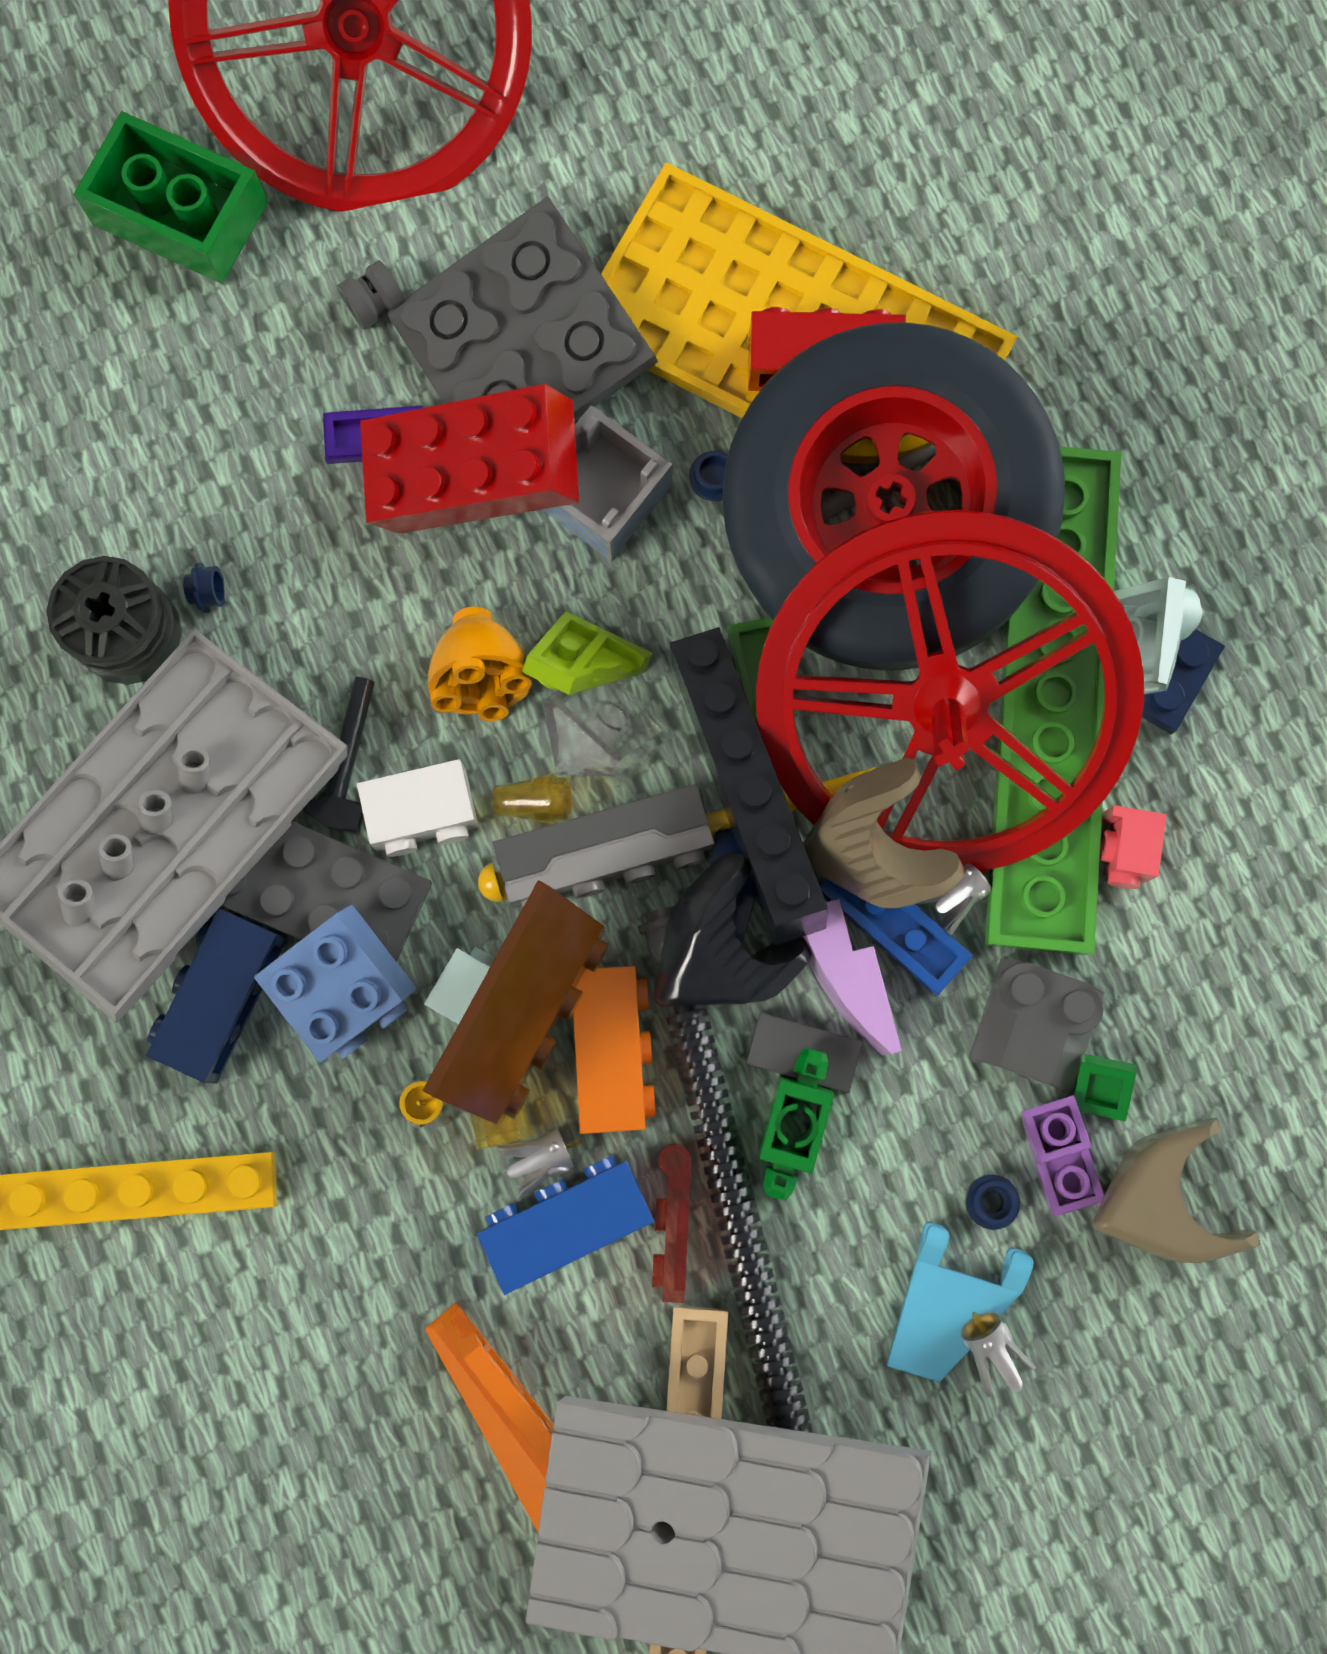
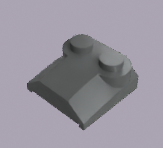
(1037, 1023)

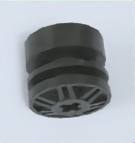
(116, 647)

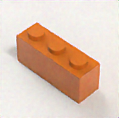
(612, 1051)

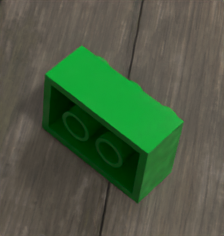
(171, 197)

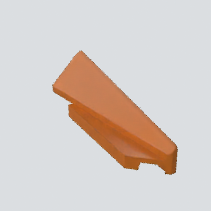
(499, 1403)

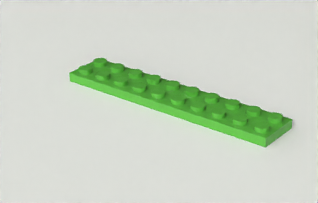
(1053, 895)

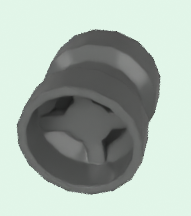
(371, 294)

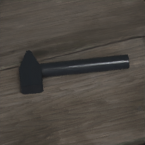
(334, 809)

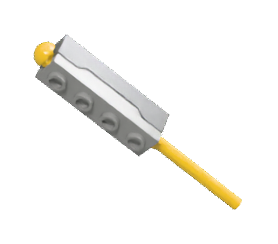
(611, 845)

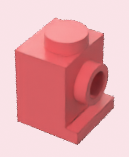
(1131, 846)

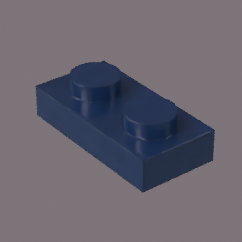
(1192, 666)

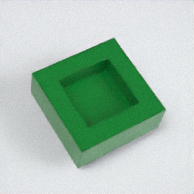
(1104, 1087)

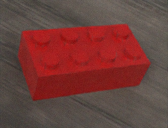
(470, 460)

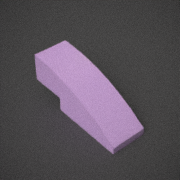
(853, 982)

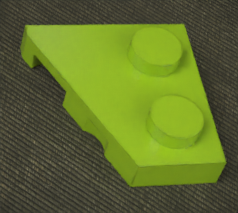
(583, 656)

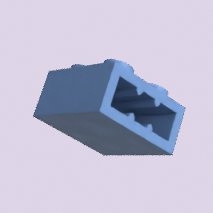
(337, 985)

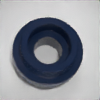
(1009, 1202)

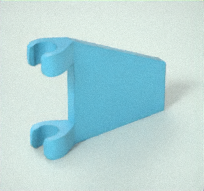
(943, 1301)

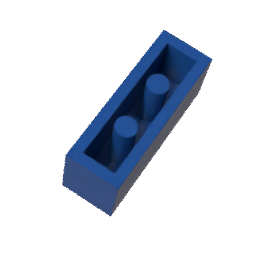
(564, 1224)

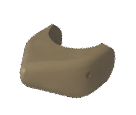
(862, 859)
(1147, 1204)

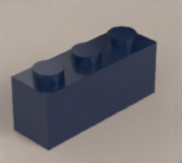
(213, 997)

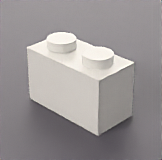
(418, 808)

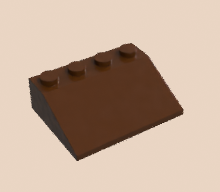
(518, 1007)

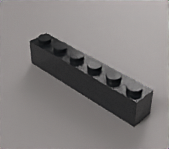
(748, 787)

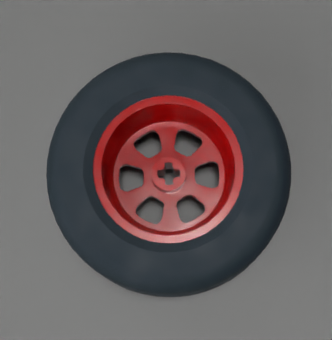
(880, 387)

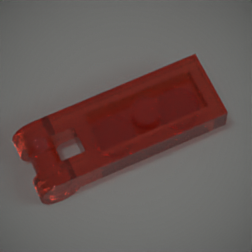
(673, 1218)

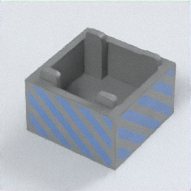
(616, 484)

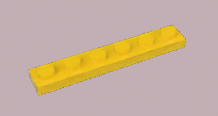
(138, 1190)

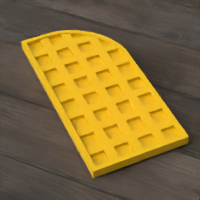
(709, 259)

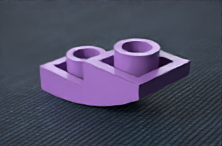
(1062, 1156)

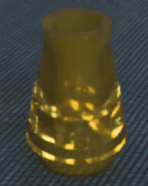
(535, 799)

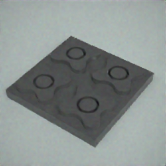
(523, 316)

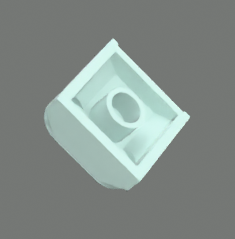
(1161, 618)

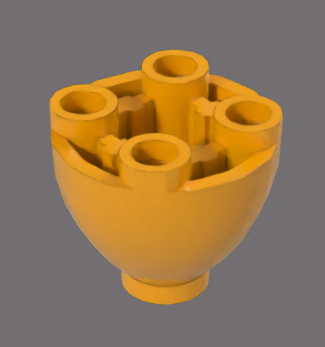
(477, 667)

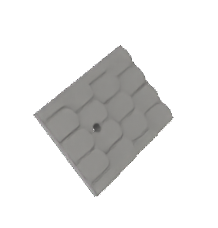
(159, 822)
(724, 1534)

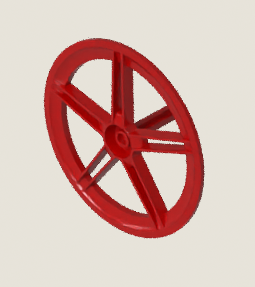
(354, 37)
(948, 700)

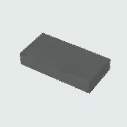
(779, 1041)

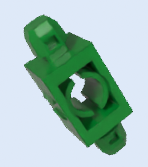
(780, 1177)

